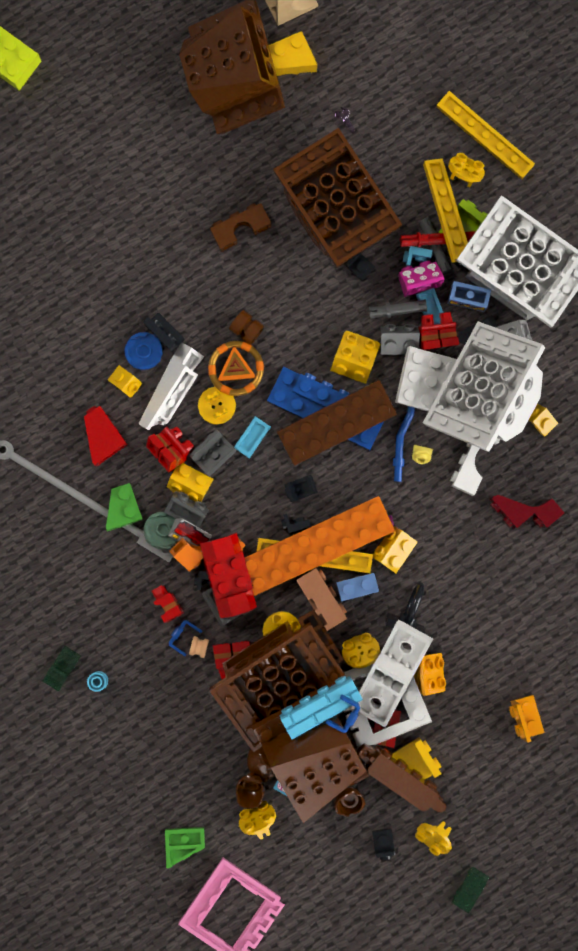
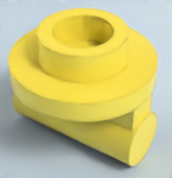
(421, 454)

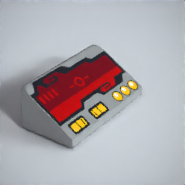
(188, 531)

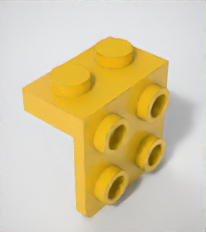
(355, 356)
(417, 757)

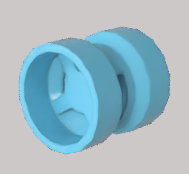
(100, 679)

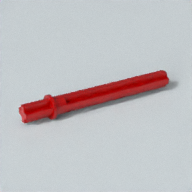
(427, 239)

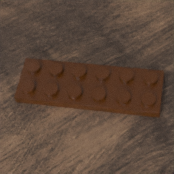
(337, 422)

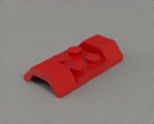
(228, 576)

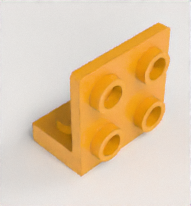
(527, 718)

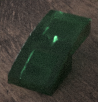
(61, 668)
(470, 889)

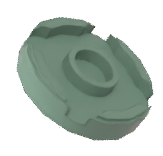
(157, 530)

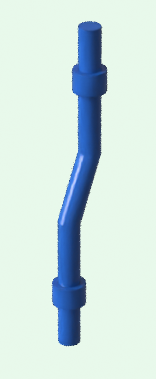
(398, 461)

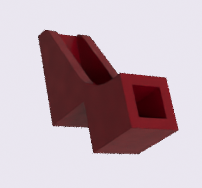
(517, 513)

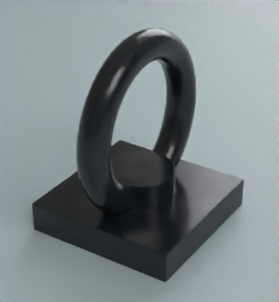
(410, 612)

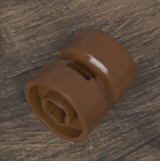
(246, 327)

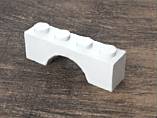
(467, 477)

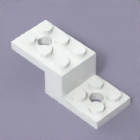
(392, 672)

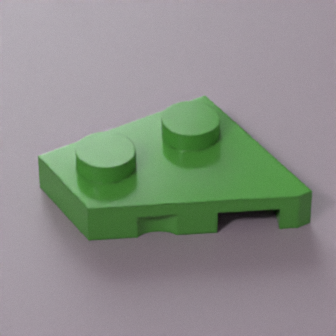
(122, 508)
(182, 843)

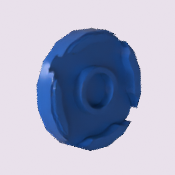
(149, 351)

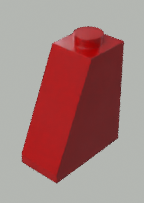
(102, 435)

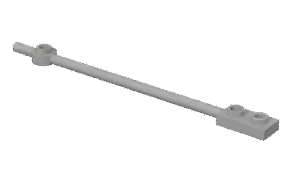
(163, 553)

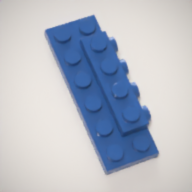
(304, 396)

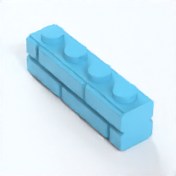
(320, 707)

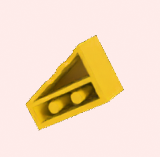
(292, 55)

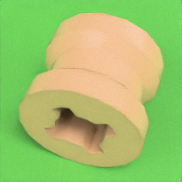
(199, 647)

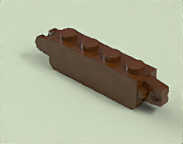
(401, 779)

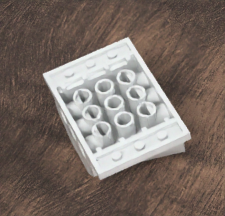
(522, 263)
(489, 388)

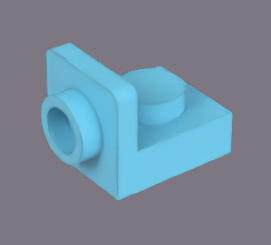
(419, 254)

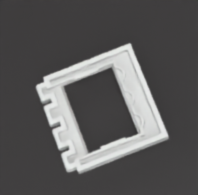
(413, 704)

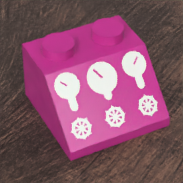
(420, 278)

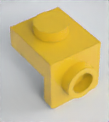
(125, 381)
(542, 420)

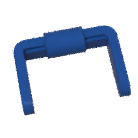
(176, 633)
(351, 719)

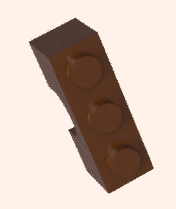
(253, 217)
(315, 621)

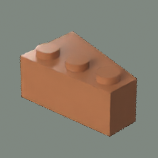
(322, 598)

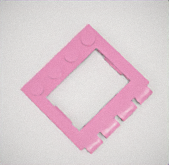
(211, 892)

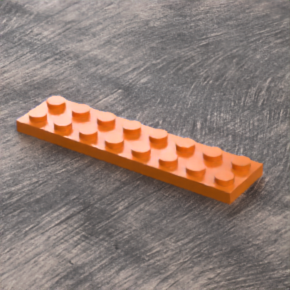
(318, 545)

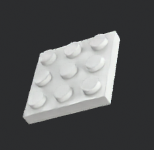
(422, 377)

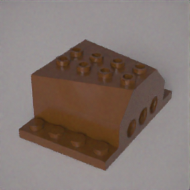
(231, 67)
(336, 198)
(273, 676)
(311, 765)

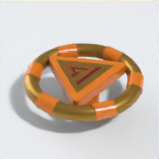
(236, 368)

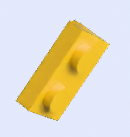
(190, 482)
(394, 549)

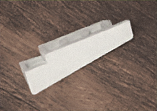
(172, 387)

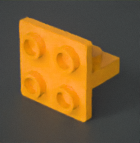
(430, 674)

